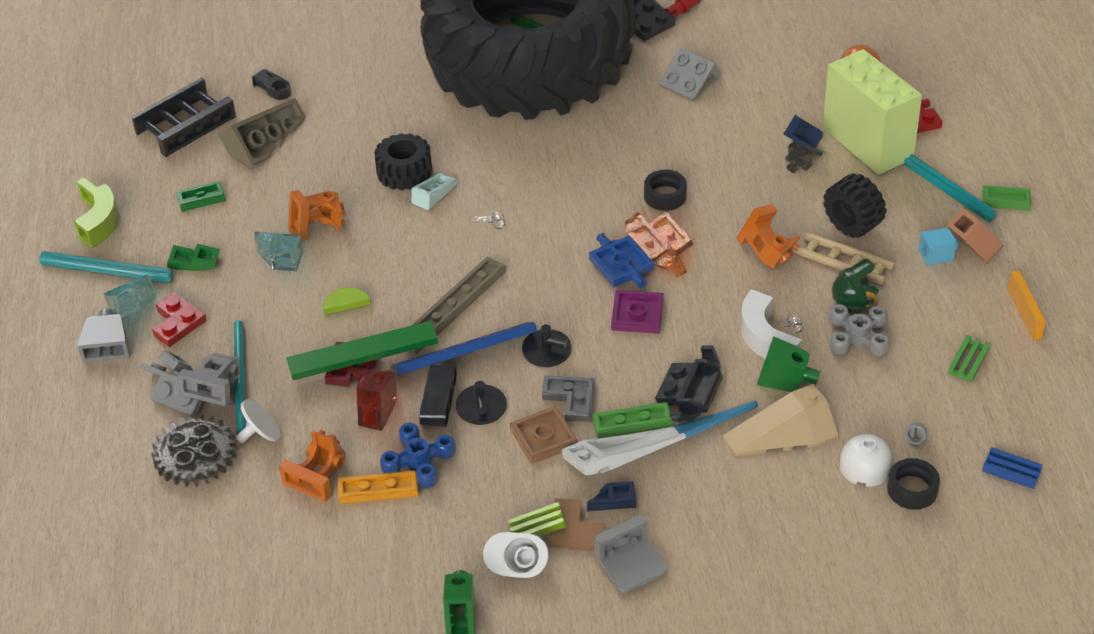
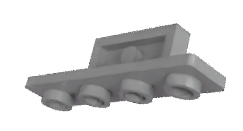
(168, 393)

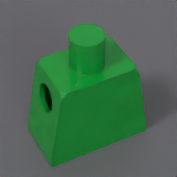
(786, 367)
(457, 593)

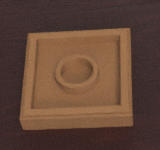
(543, 434)

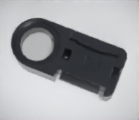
(271, 82)

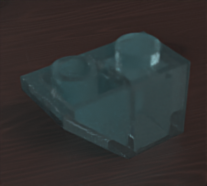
(279, 249)
(131, 296)

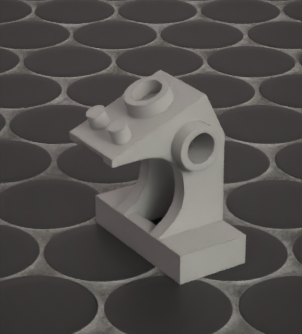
(216, 371)

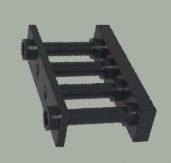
(190, 129)

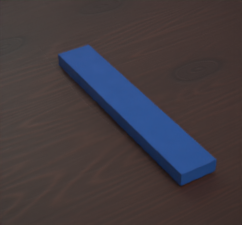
(463, 348)

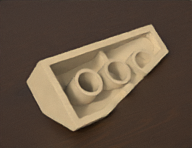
(791, 421)

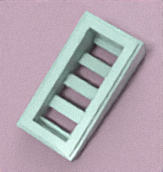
(431, 191)

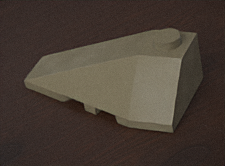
(261, 134)

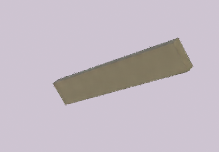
(462, 296)

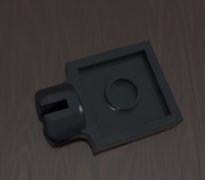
(651, 19)

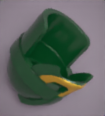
(853, 287)

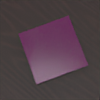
(637, 311)

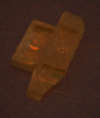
(660, 240)

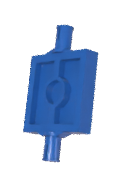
(621, 261)

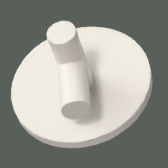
(258, 421)

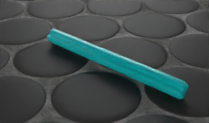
(950, 188)
(105, 266)

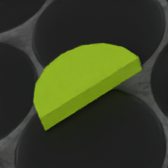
(345, 299)

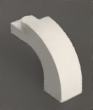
(754, 324)

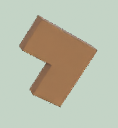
(576, 533)

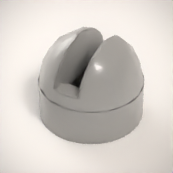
(910, 433)

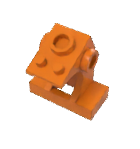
(328, 211)
(768, 246)
(323, 452)

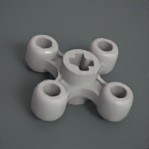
(858, 330)

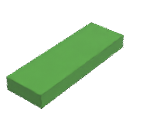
(632, 420)

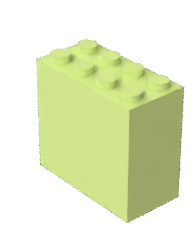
(871, 111)

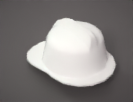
(515, 554)

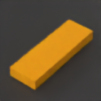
(1026, 305)
(377, 487)

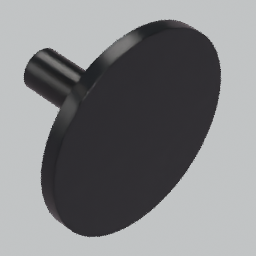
(546, 347)
(481, 404)

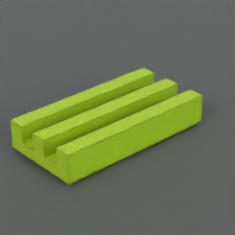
(536, 520)

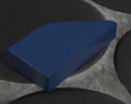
(614, 496)

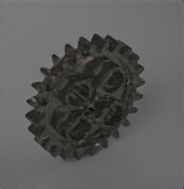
(194, 450)

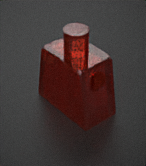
(377, 391)

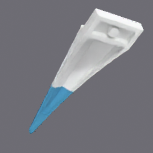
(611, 452)

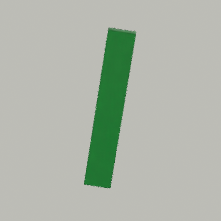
(361, 350)

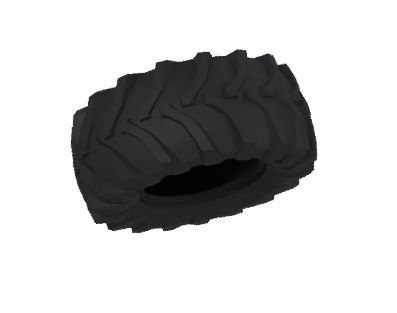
(531, 66)

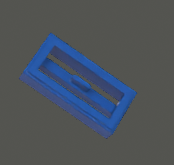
(1013, 465)

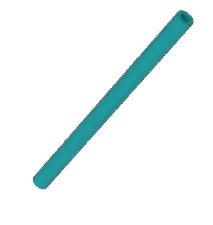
(240, 380)

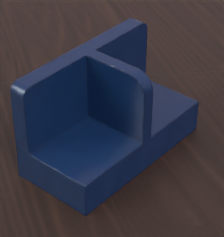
(804, 134)

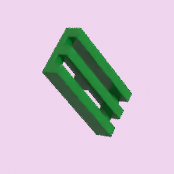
(200, 196)

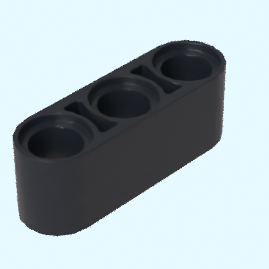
(438, 395)

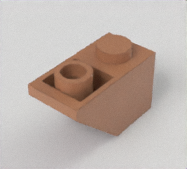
(975, 235)

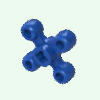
(418, 455)

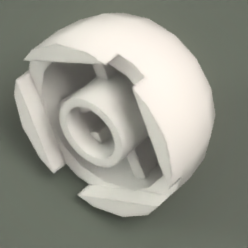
(866, 460)

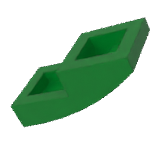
(193, 260)

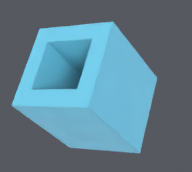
(938, 246)

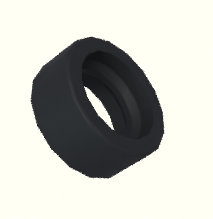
(668, 178)
(917, 468)

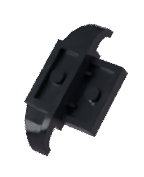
(691, 385)

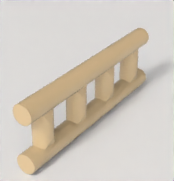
(837, 248)

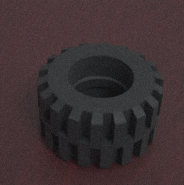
(403, 161)
(854, 205)

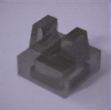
(798, 157)

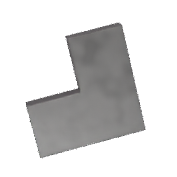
(575, 391)

